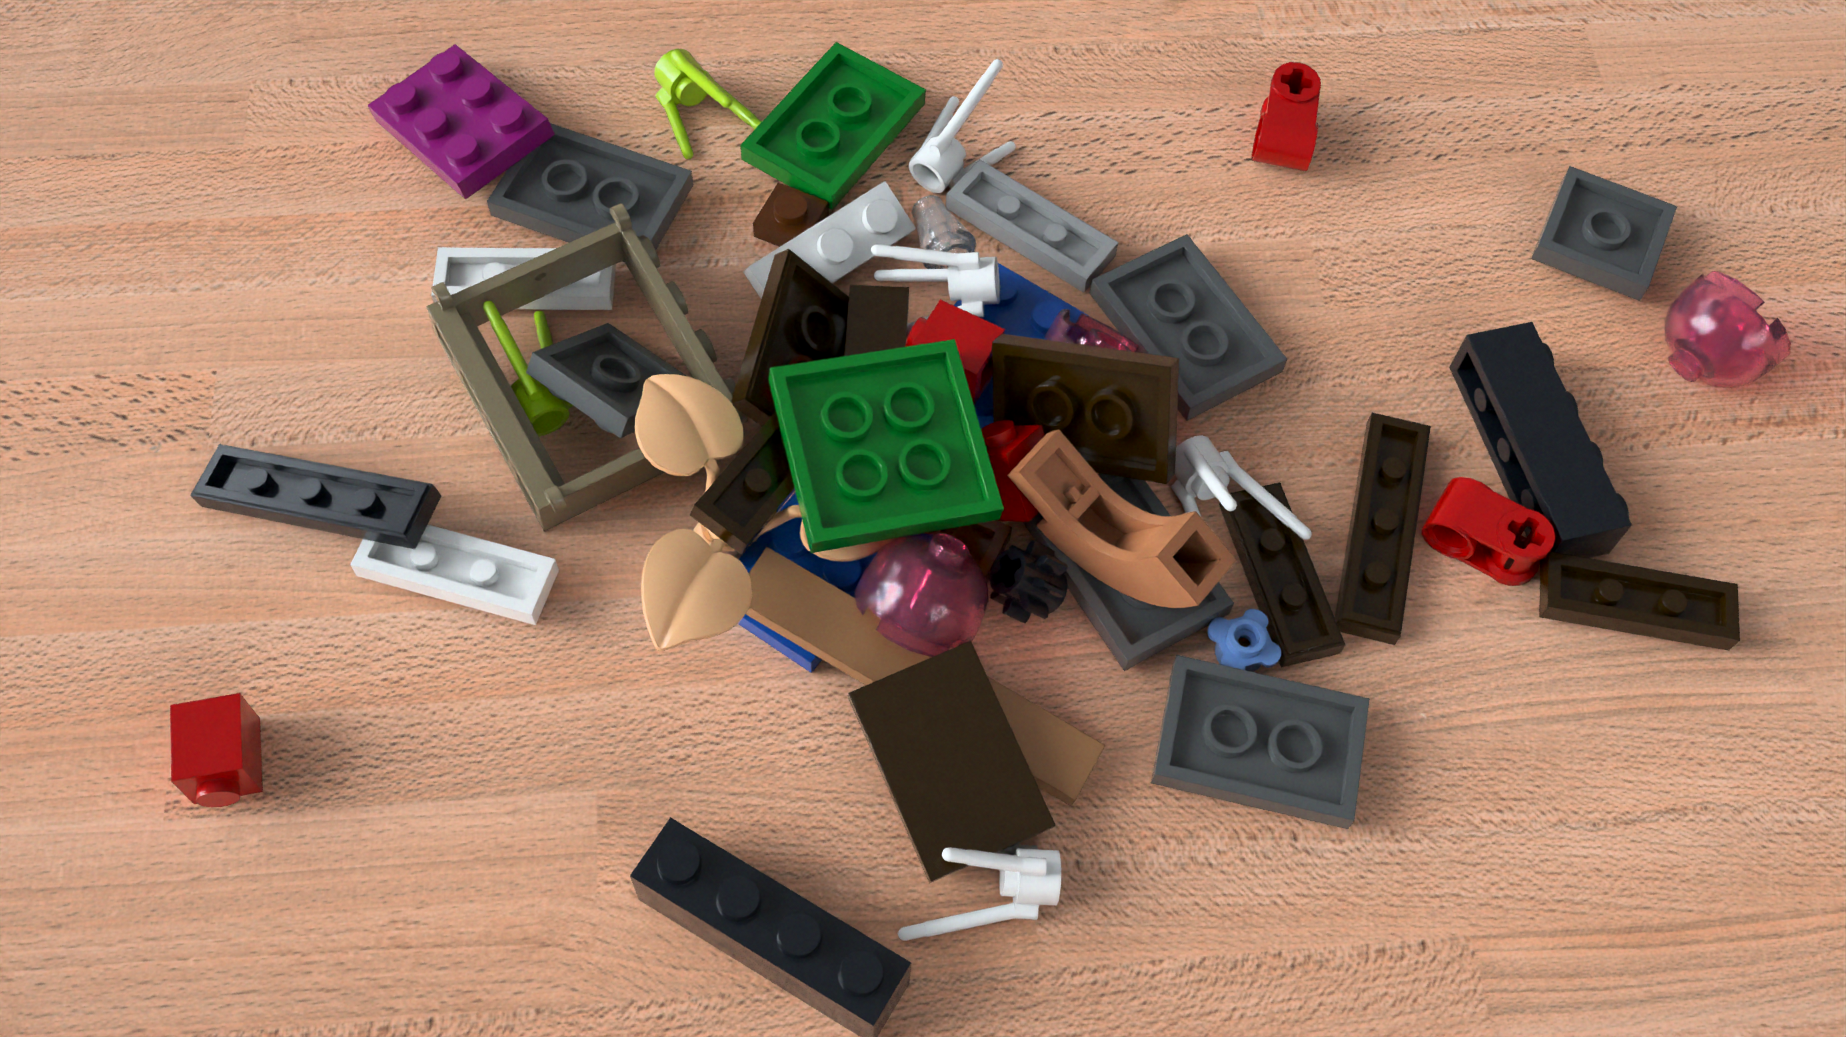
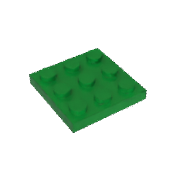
(884, 445)

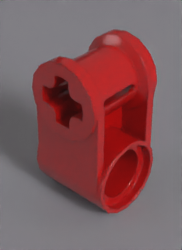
(1288, 118)
(1486, 530)

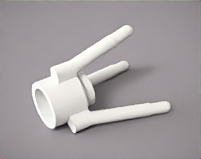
(941, 155)
(968, 276)
(1206, 475)
(1025, 874)

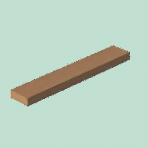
(836, 631)

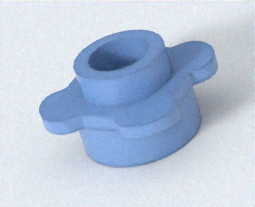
(1249, 626)

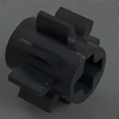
(1028, 581)

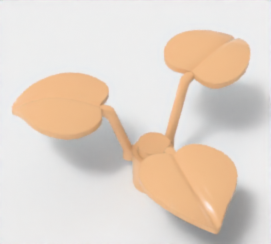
(691, 577)

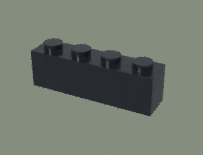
(1539, 438)
(771, 929)

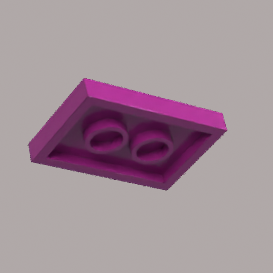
(461, 120)

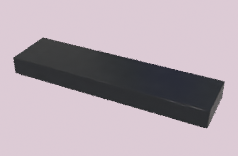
(317, 496)

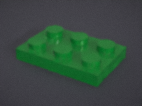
(833, 124)

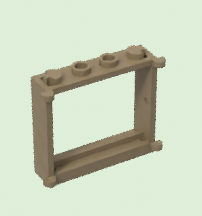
(456, 323)

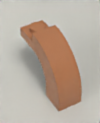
(1131, 550)

